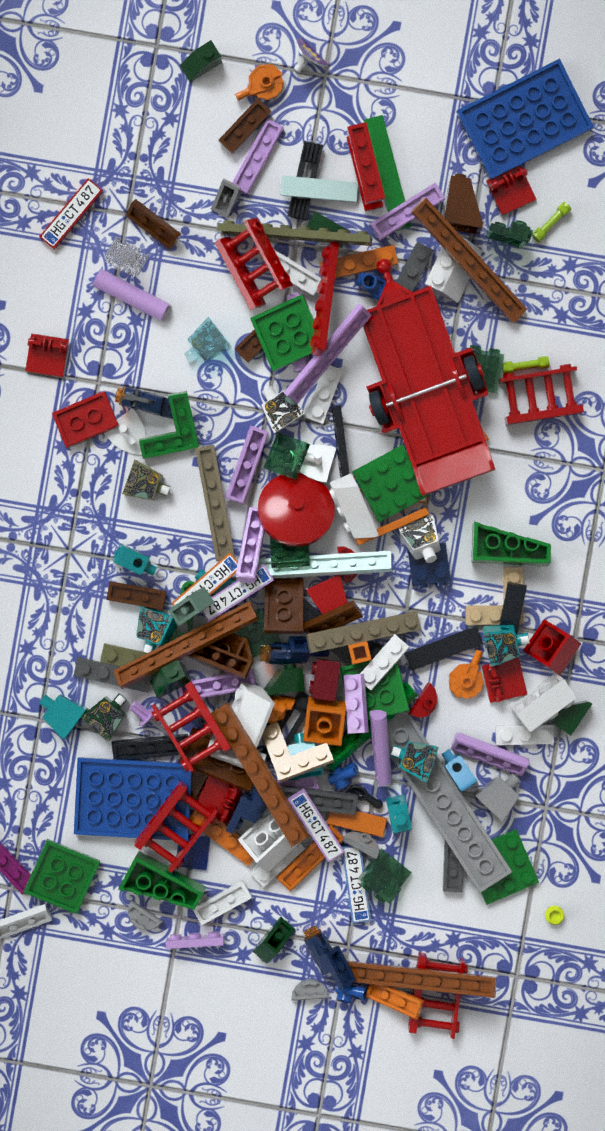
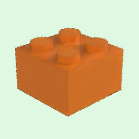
(324, 721)

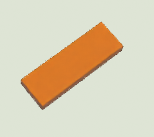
(360, 822)
(396, 999)

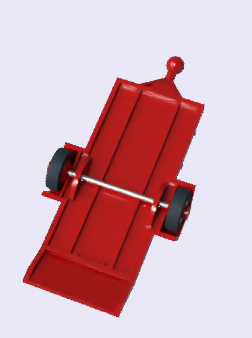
(426, 387)

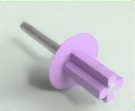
(145, 715)

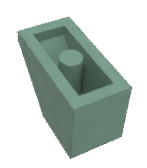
(191, 606)

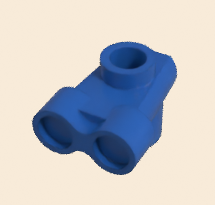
(374, 287)
(341, 776)
(345, 995)

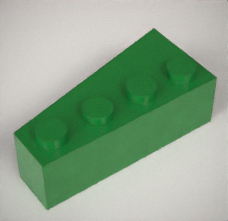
(502, 547)

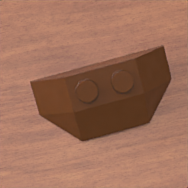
(228, 655)

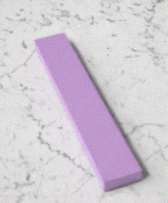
(334, 347)

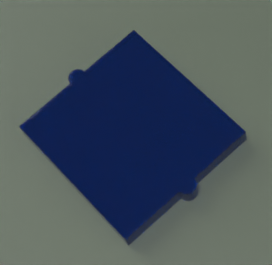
(197, 855)

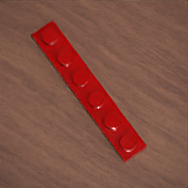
(324, 302)

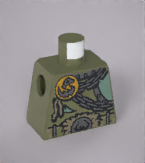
(144, 482)

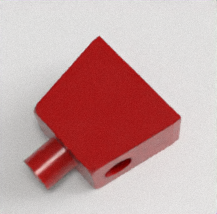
(328, 594)

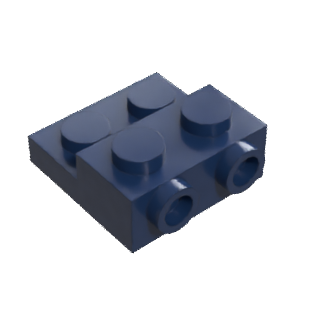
(434, 572)

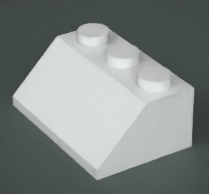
(448, 277)
(352, 507)
(543, 702)
(253, 709)
(266, 842)

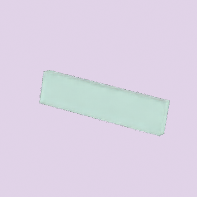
(319, 189)

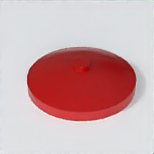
(295, 510)

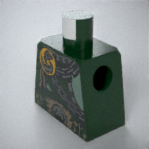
(106, 716)

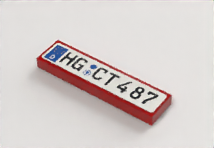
(71, 213)

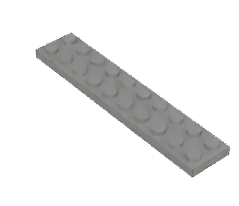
(450, 811)

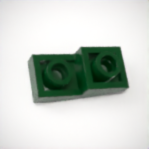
(319, 221)

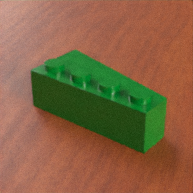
(154, 880)

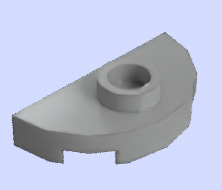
(362, 842)
(142, 918)
(309, 989)

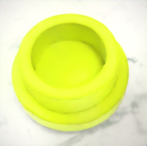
(554, 915)

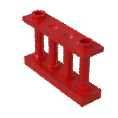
(365, 166)
(239, 271)
(552, 409)
(200, 711)
(157, 824)
(454, 1025)

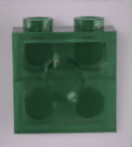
(515, 235)
(491, 364)
(288, 556)
(255, 634)
(384, 877)

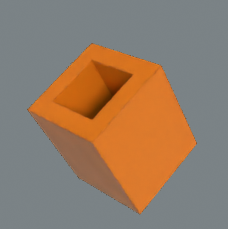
(359, 652)

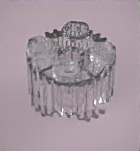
(126, 256)

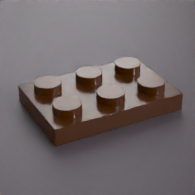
(284, 606)

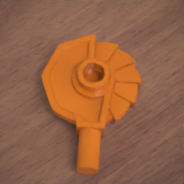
(264, 82)
(466, 679)

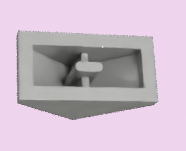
(226, 198)

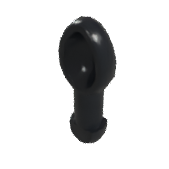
(363, 795)

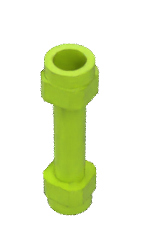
(540, 233)
(541, 362)

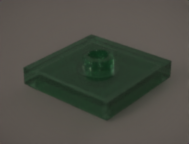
(286, 456)

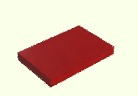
(85, 419)

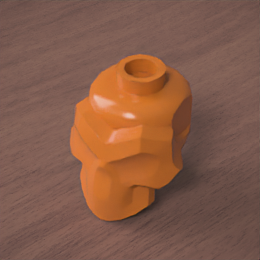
(281, 704)

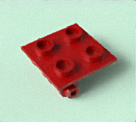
(511, 190)
(46, 355)
(504, 680)
(220, 795)

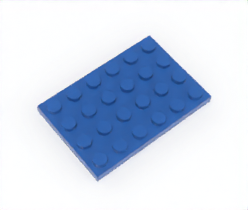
(525, 119)
(124, 796)

